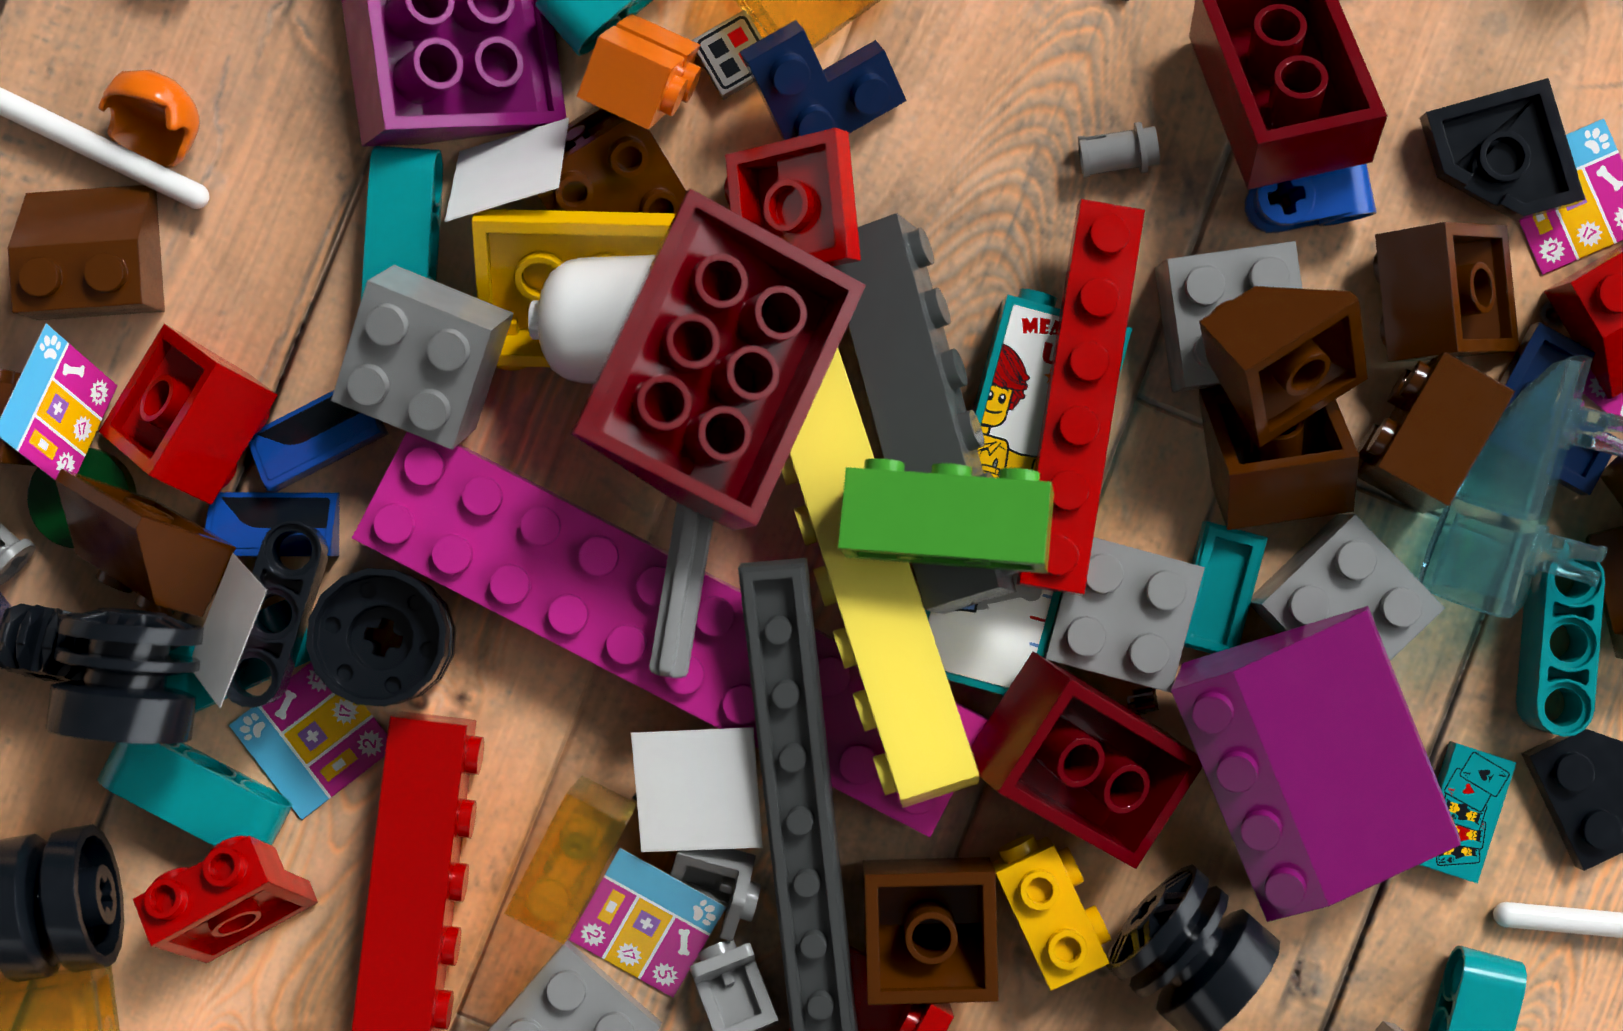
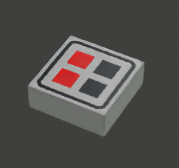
(721, 54)

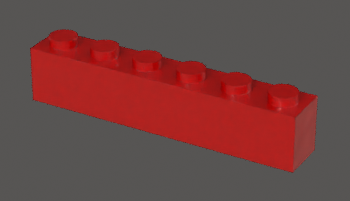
(417, 873)

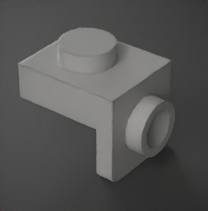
(724, 878)
(733, 988)

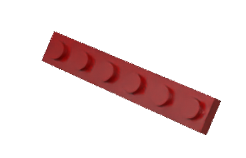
(1085, 385)

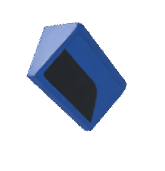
(310, 441)
(248, 516)

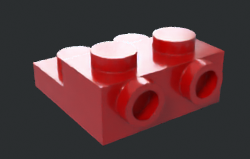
(799, 193)
(222, 900)

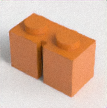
(640, 71)

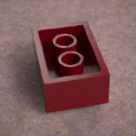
(1287, 86)
(1083, 761)

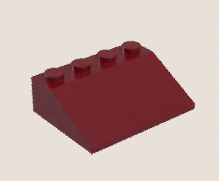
(718, 362)

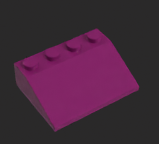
(450, 69)
(1314, 762)

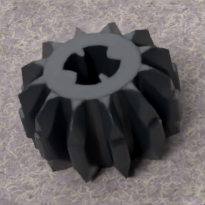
(30, 640)

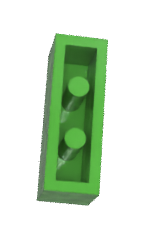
(947, 516)

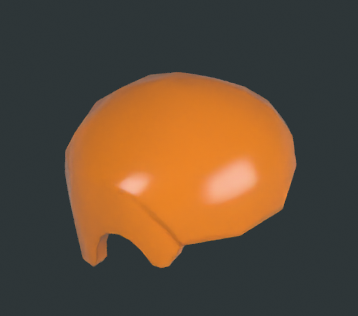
(151, 116)

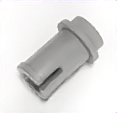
(1119, 151)

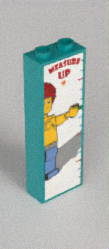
(994, 638)

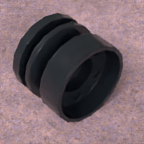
(351, 661)
(124, 678)
(1198, 957)

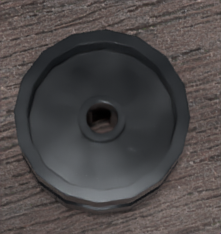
(59, 903)

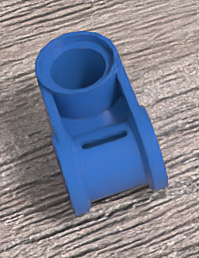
(1314, 199)

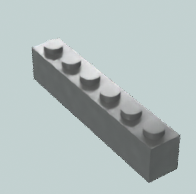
(916, 385)

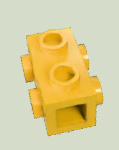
(1048, 910)

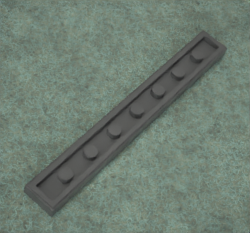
(798, 794)

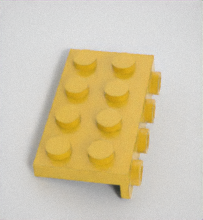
(524, 246)

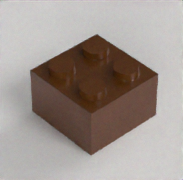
(1433, 432)

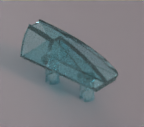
(1498, 520)

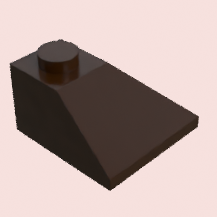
(1285, 354)

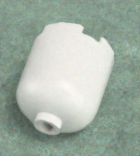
(584, 311)

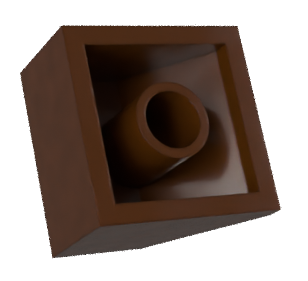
(86, 254)
(1446, 291)
(1290, 478)
(143, 545)
(930, 930)

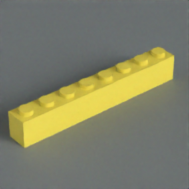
(881, 613)

